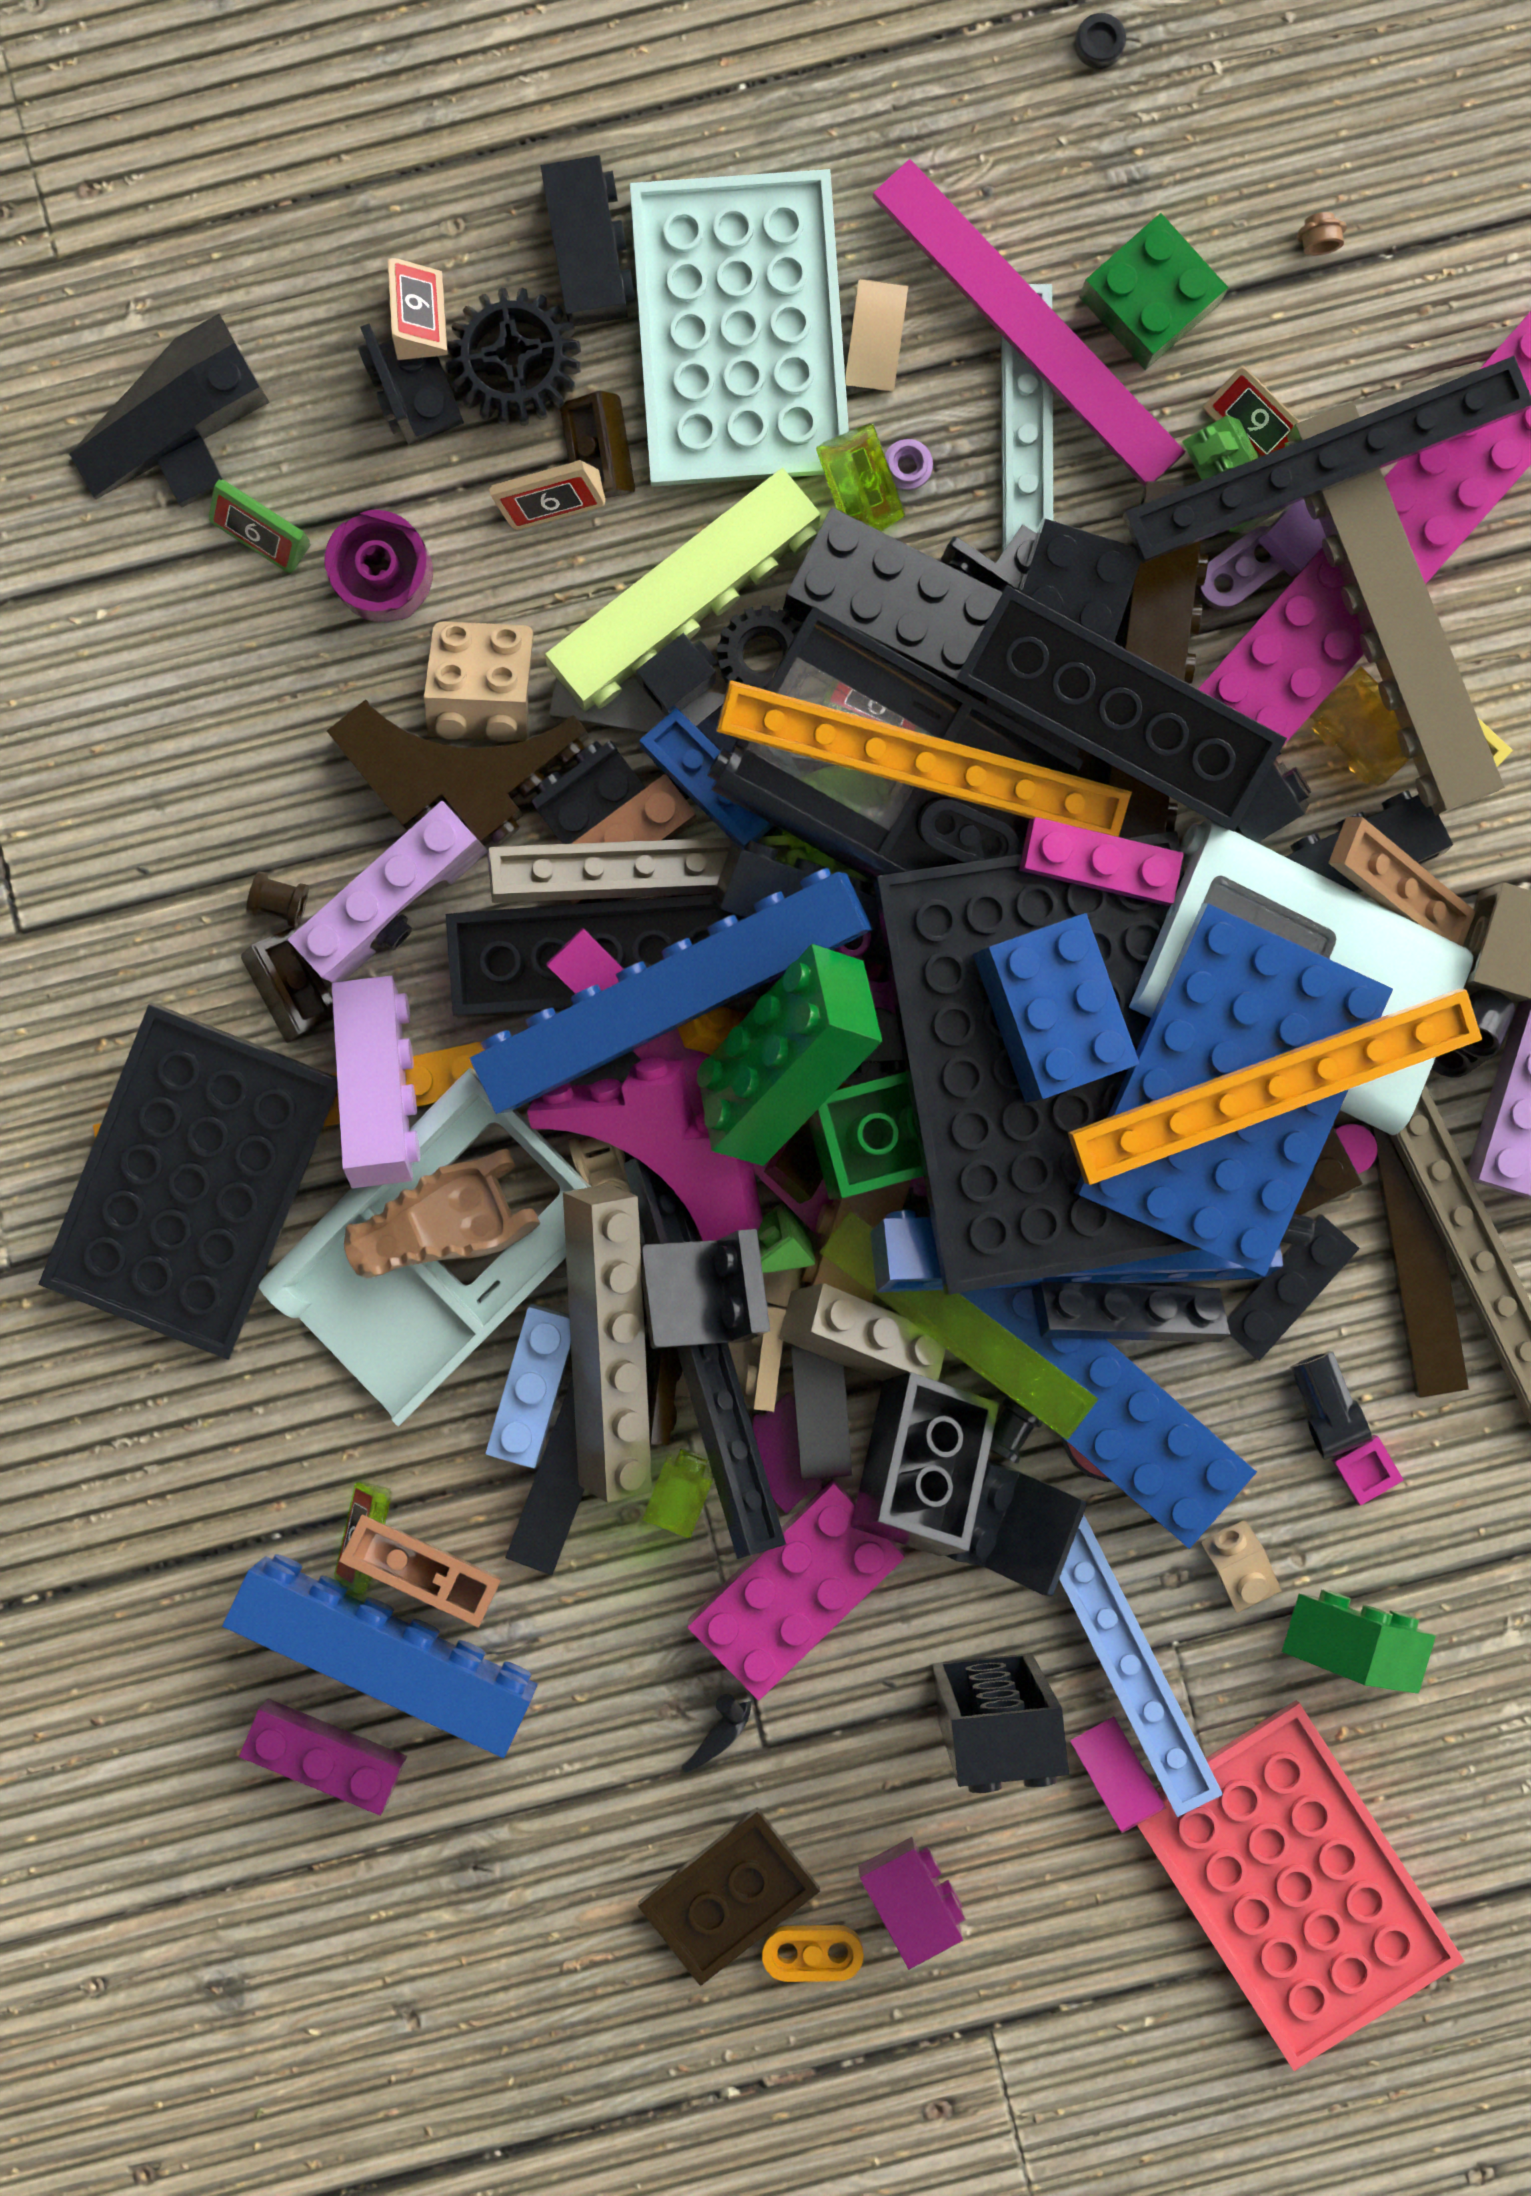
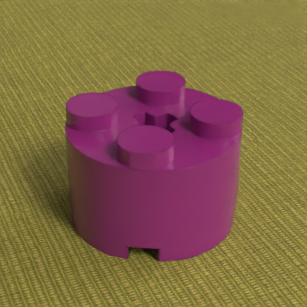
(365, 542)

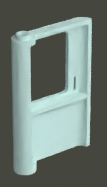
(419, 1321)

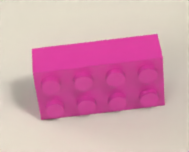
(793, 1593)

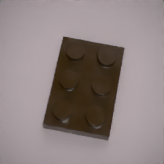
(728, 1896)

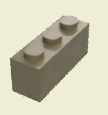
(859, 1334)

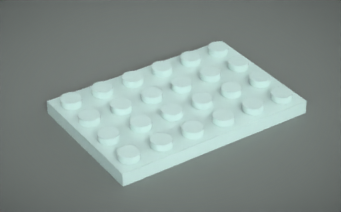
(738, 325)

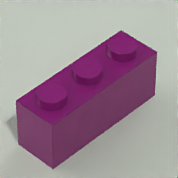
(323, 1756)

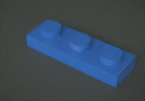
(686, 758)

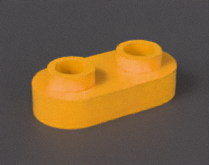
(812, 1957)

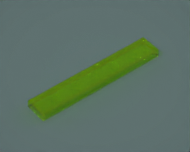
(970, 1336)

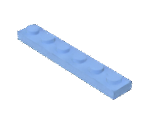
(1136, 1675)

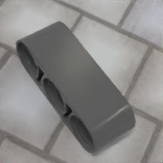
(821, 1416)

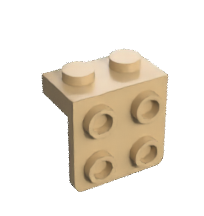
(478, 681)

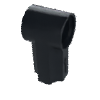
(1334, 1419)

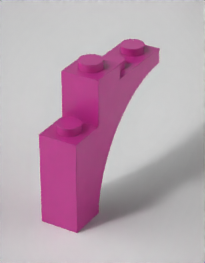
(656, 1124)

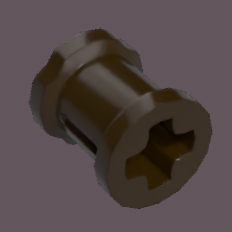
(277, 899)

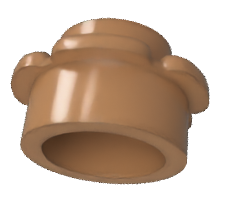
(1321, 234)

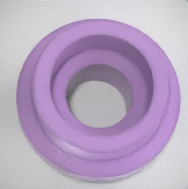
(916, 451)

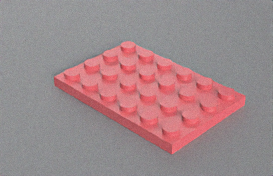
(1300, 1889)

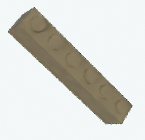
(607, 1341)

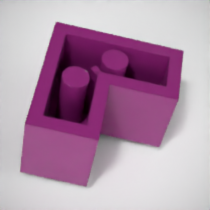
(912, 1901)

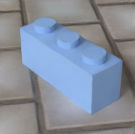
(532, 1387)

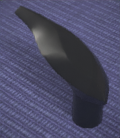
(723, 1733)

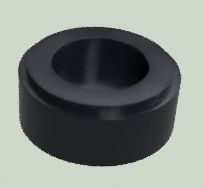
(1100, 40)

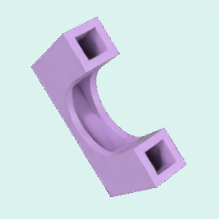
(342, 932)

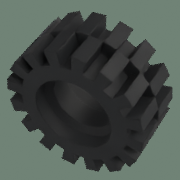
(744, 628)

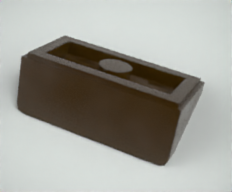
(598, 437)
(288, 986)

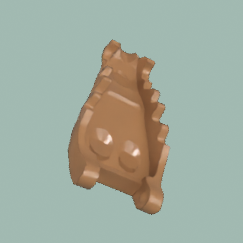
(444, 1217)

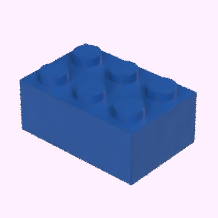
(1056, 1008)

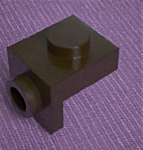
(797, 1166)

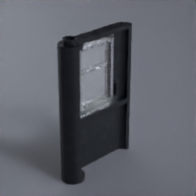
(854, 814)

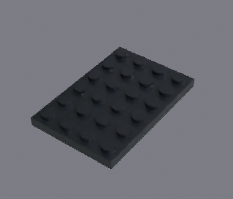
(189, 1181)

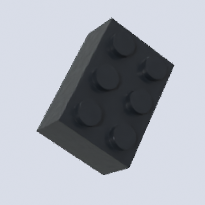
(925, 1465)

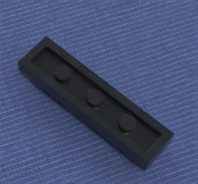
(1130, 1312)

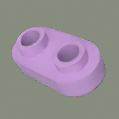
(1240, 569)

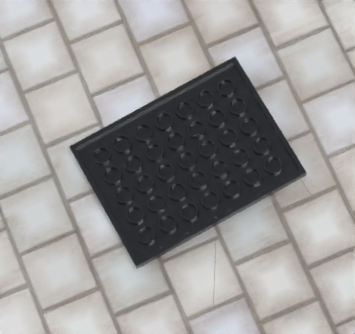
(992, 1164)

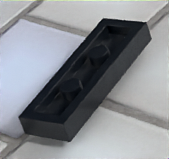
(1288, 1291)

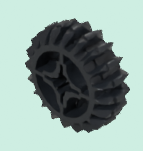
(532, 356)

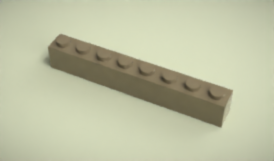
(1401, 633)

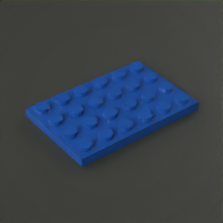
(1227, 1006)

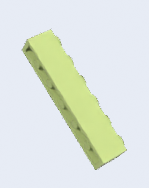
(685, 590)

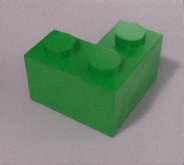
(1361, 1646)

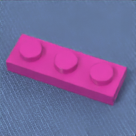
(1101, 861)

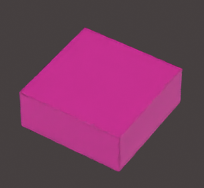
(1367, 1470)

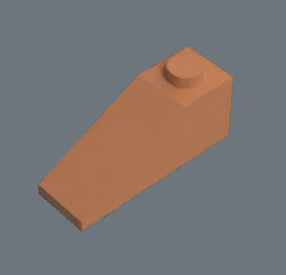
(421, 1570)

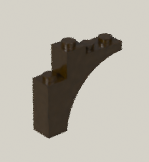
(477, 782)

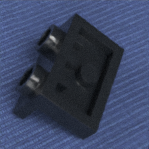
(587, 792)

